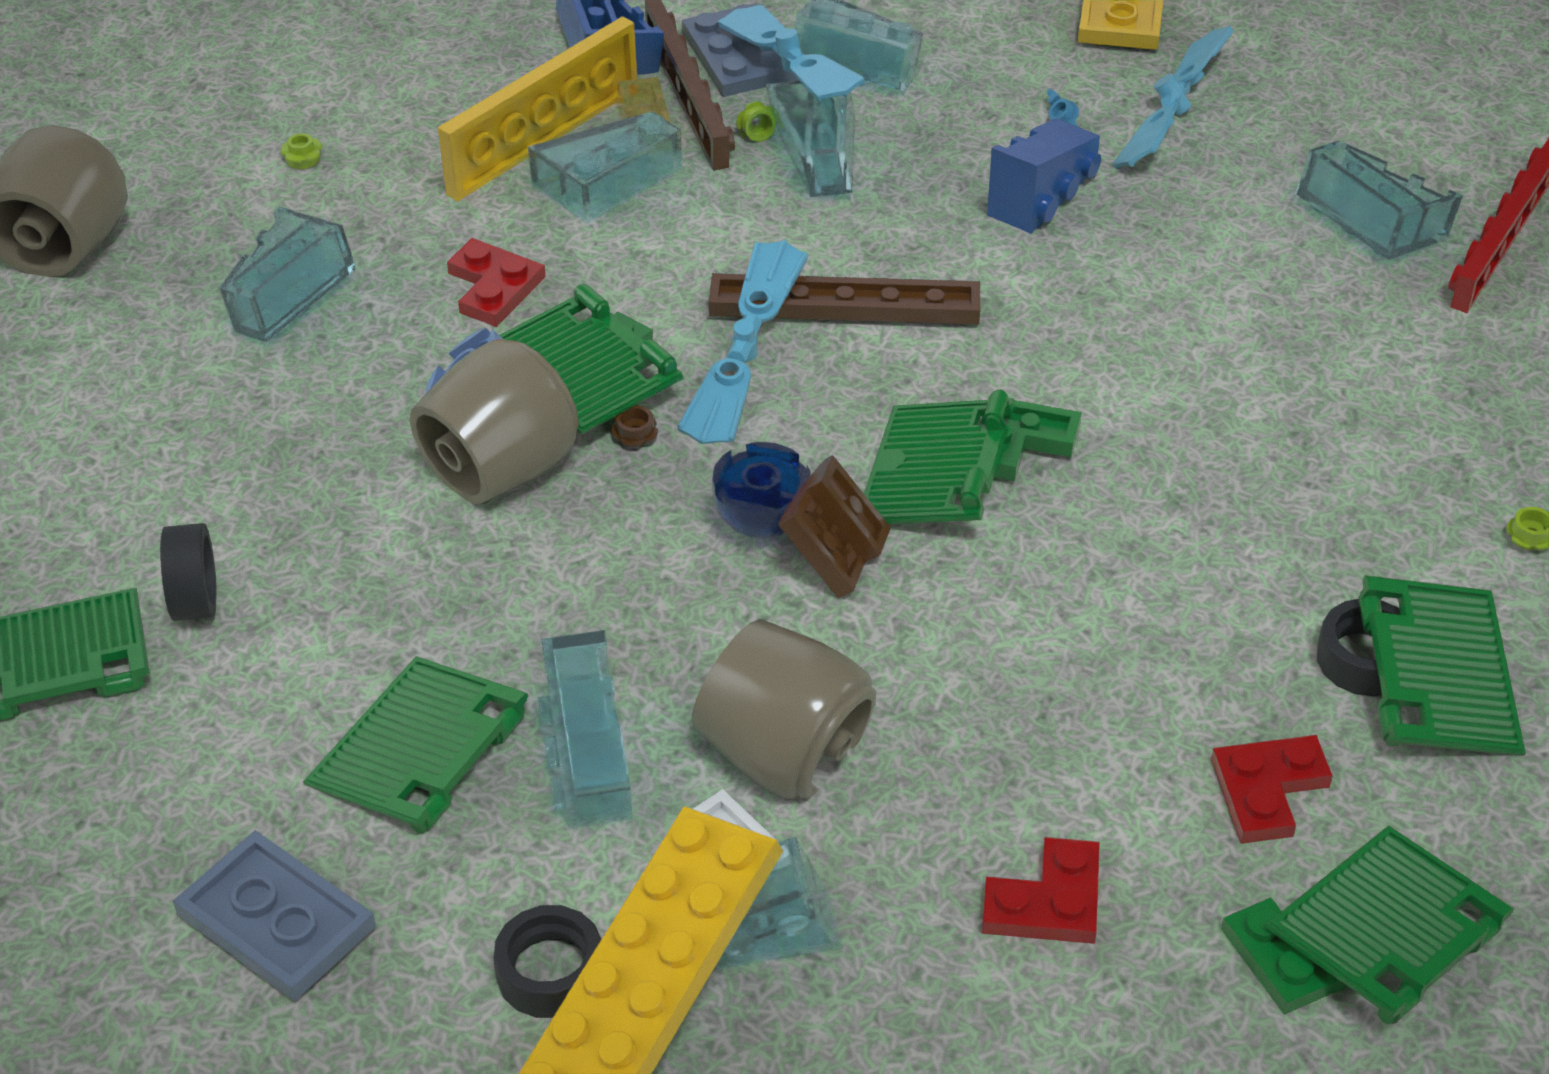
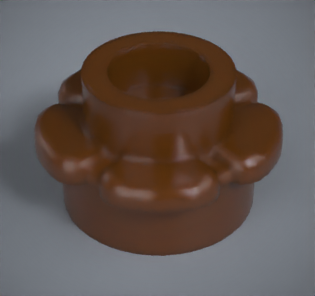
(635, 427)

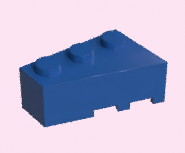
(586, 17)
(1040, 173)

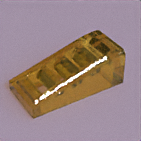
(639, 93)

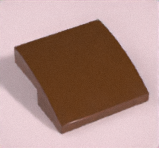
(834, 526)

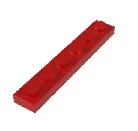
(1500, 231)

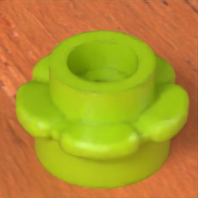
(763, 128)
(301, 151)
(1530, 528)

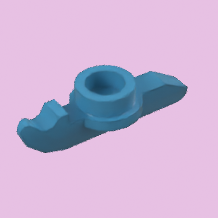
(1062, 108)

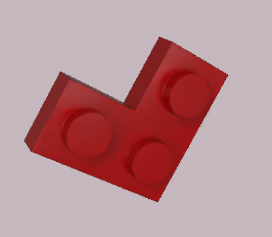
(499, 279)
(1259, 776)
(1050, 909)

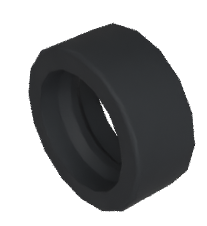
(188, 571)
(1336, 662)
(530, 927)

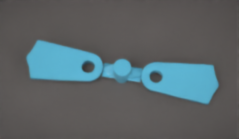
(816, 72)
(1173, 97)
(720, 399)

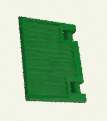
(596, 357)
(934, 455)
(65, 647)
(1445, 661)
(418, 735)
(1392, 913)

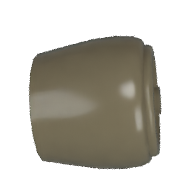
(57, 199)
(495, 421)
(781, 704)

